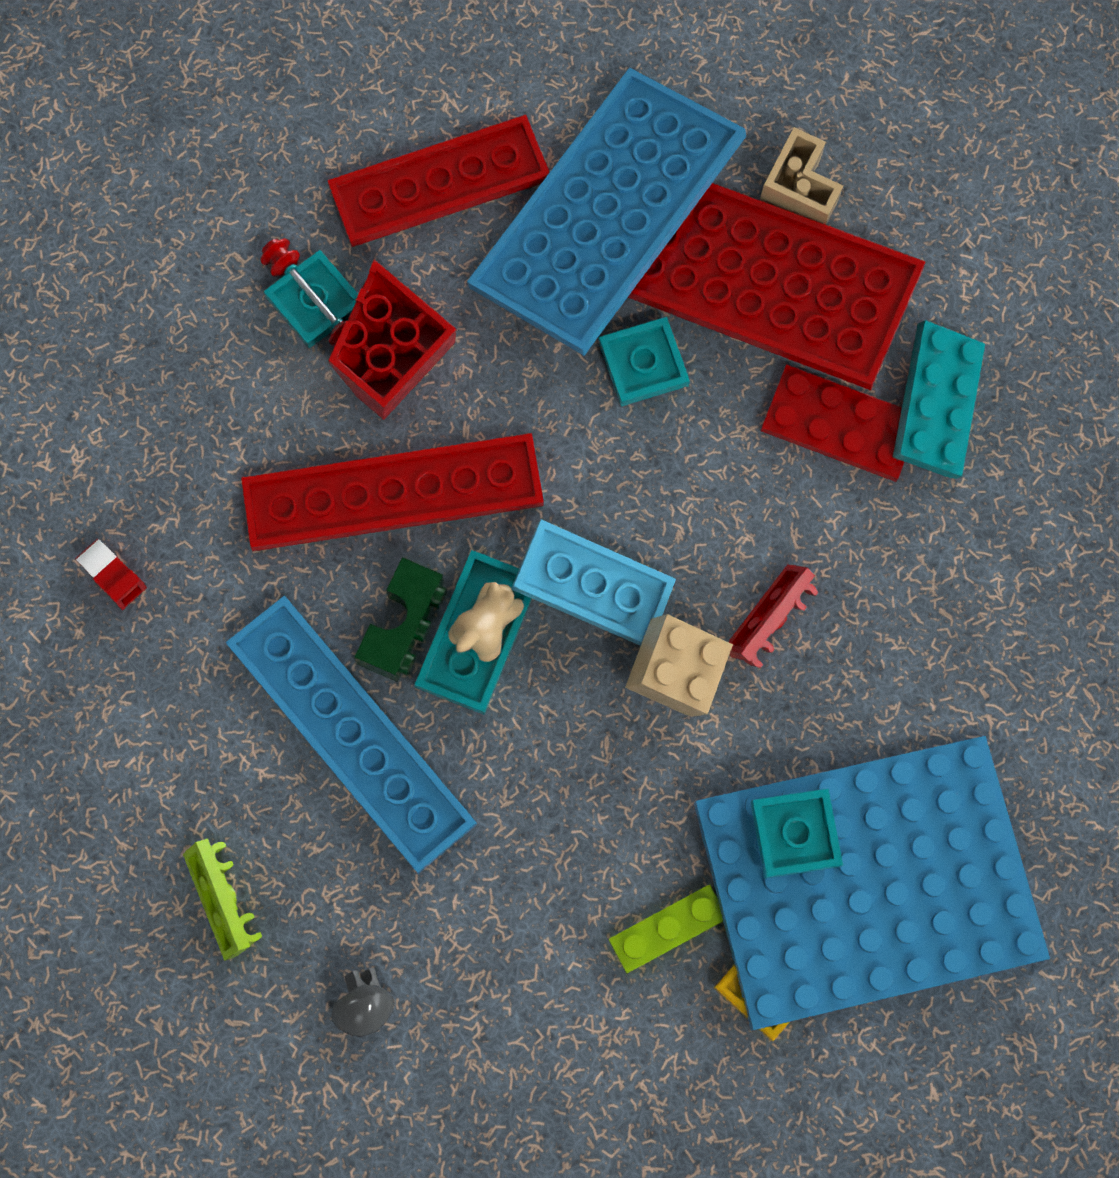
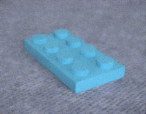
(592, 582)

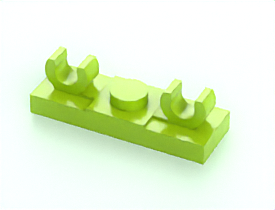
(219, 898)

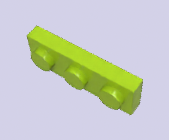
(667, 929)

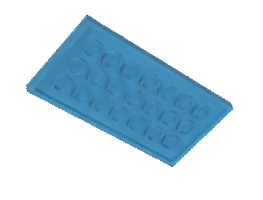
(606, 210)

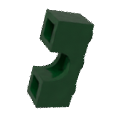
(391, 650)

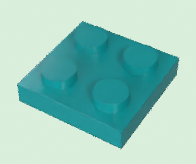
(644, 361)
(796, 833)

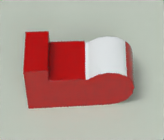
(111, 574)

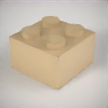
(679, 665)

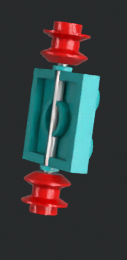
(311, 295)

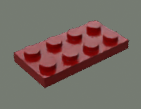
(835, 422)

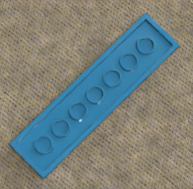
(351, 734)

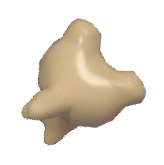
(483, 624)

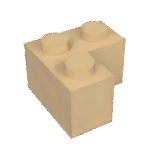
(796, 185)

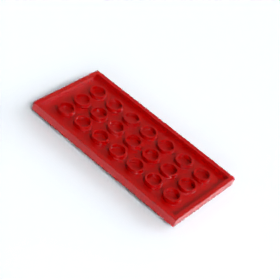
(783, 284)

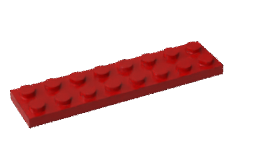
(391, 492)

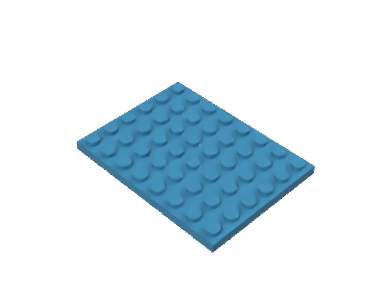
(921, 895)

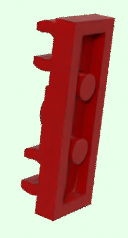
(771, 613)

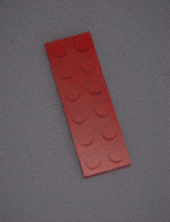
(438, 180)

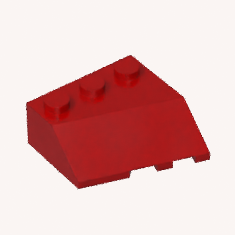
(389, 342)

